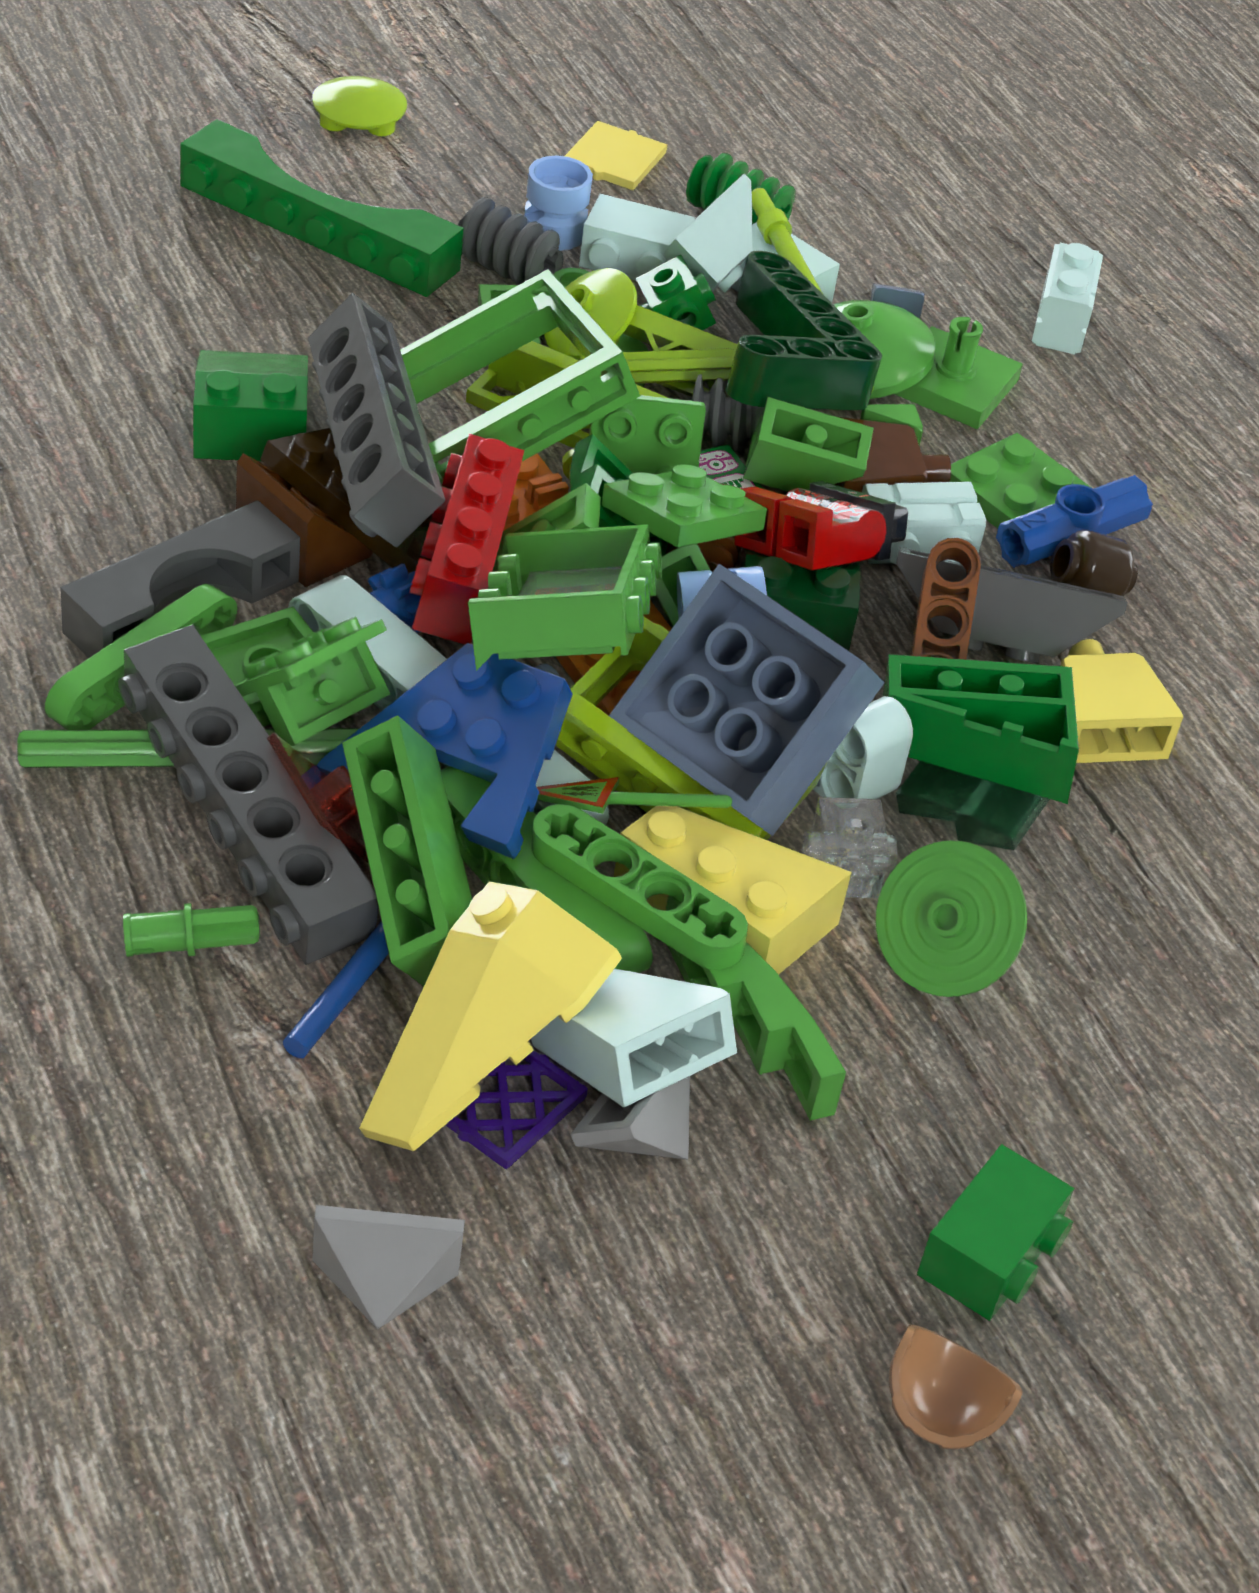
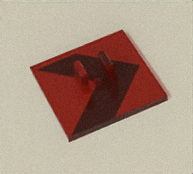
(327, 796)

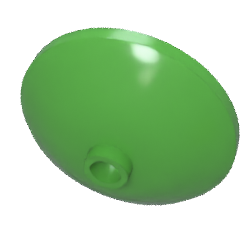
(901, 338)

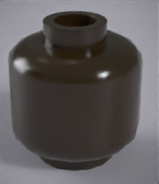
(1095, 563)

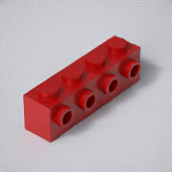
(468, 539)

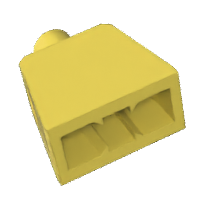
(1120, 706)

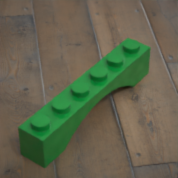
(390, 242)

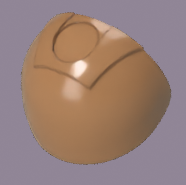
(948, 1390)

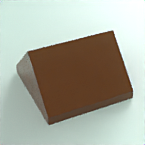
(323, 542)

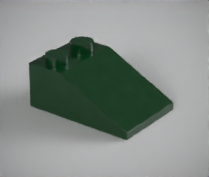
(819, 597)

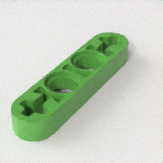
(92, 689)
(645, 878)

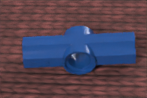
(1075, 509)

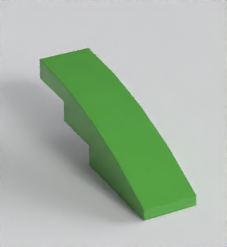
(774, 1027)

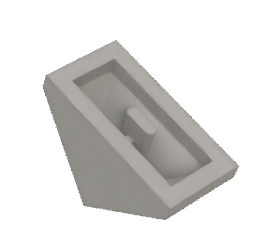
(647, 1127)
(385, 1257)

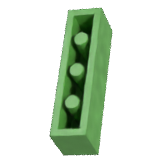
(408, 842)

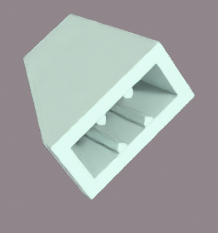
(642, 1035)

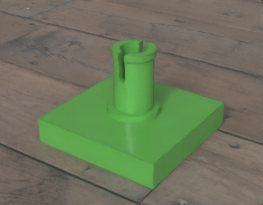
(965, 377)

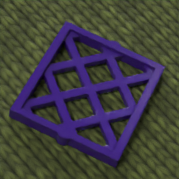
(510, 1153)

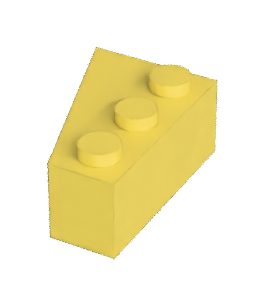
(781, 892)

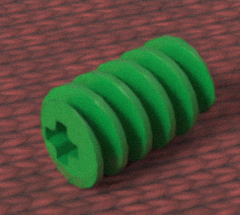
(713, 177)

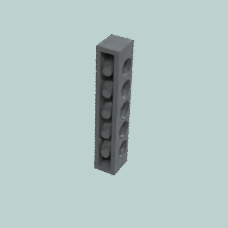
(374, 422)
(247, 795)

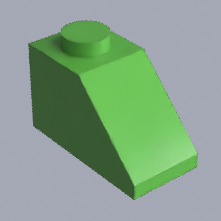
(804, 447)

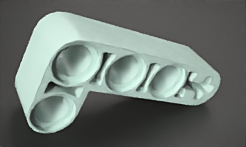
(871, 754)

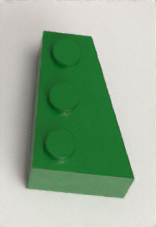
(991, 720)

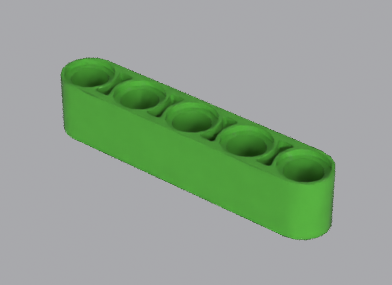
(527, 872)

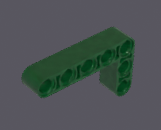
(807, 345)

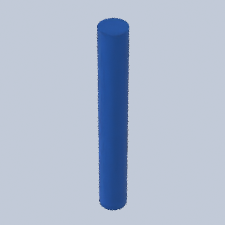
(337, 994)

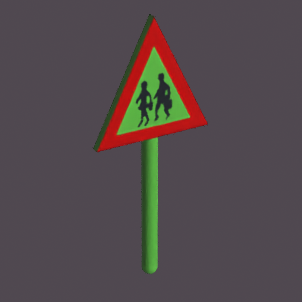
(597, 794)

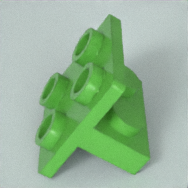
(653, 433)
(318, 680)

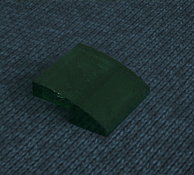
(981, 809)

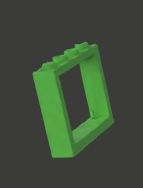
(543, 411)

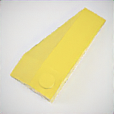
(493, 987)

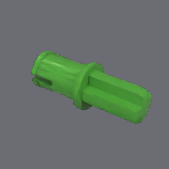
(190, 929)

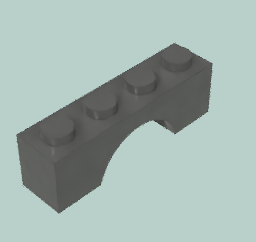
(238, 553)

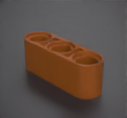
(947, 599)

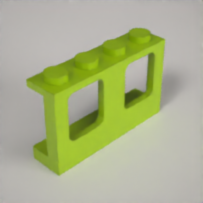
(614, 752)

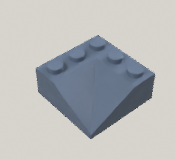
(747, 698)

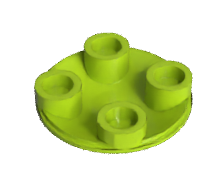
(359, 104)

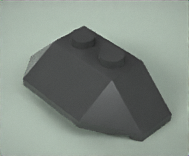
(1020, 610)

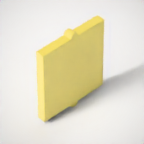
(617, 154)

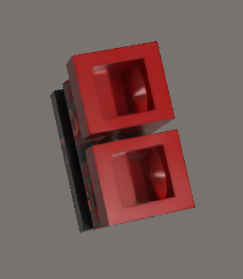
(825, 526)

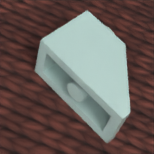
(719, 238)

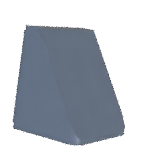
(905, 298)

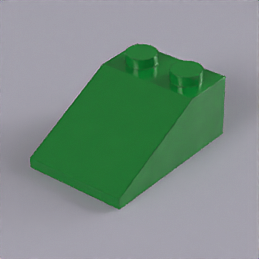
(246, 402)

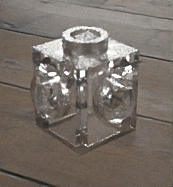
(854, 838)

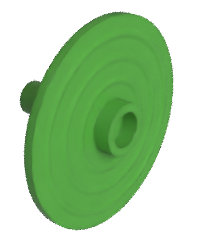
(951, 918)

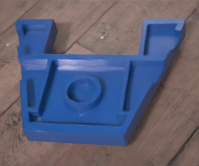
(488, 725)

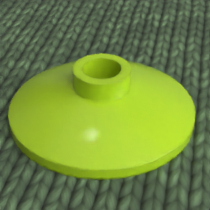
(607, 298)

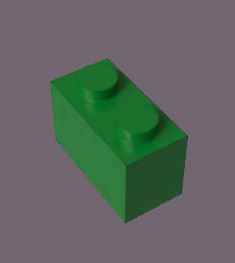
(997, 1232)

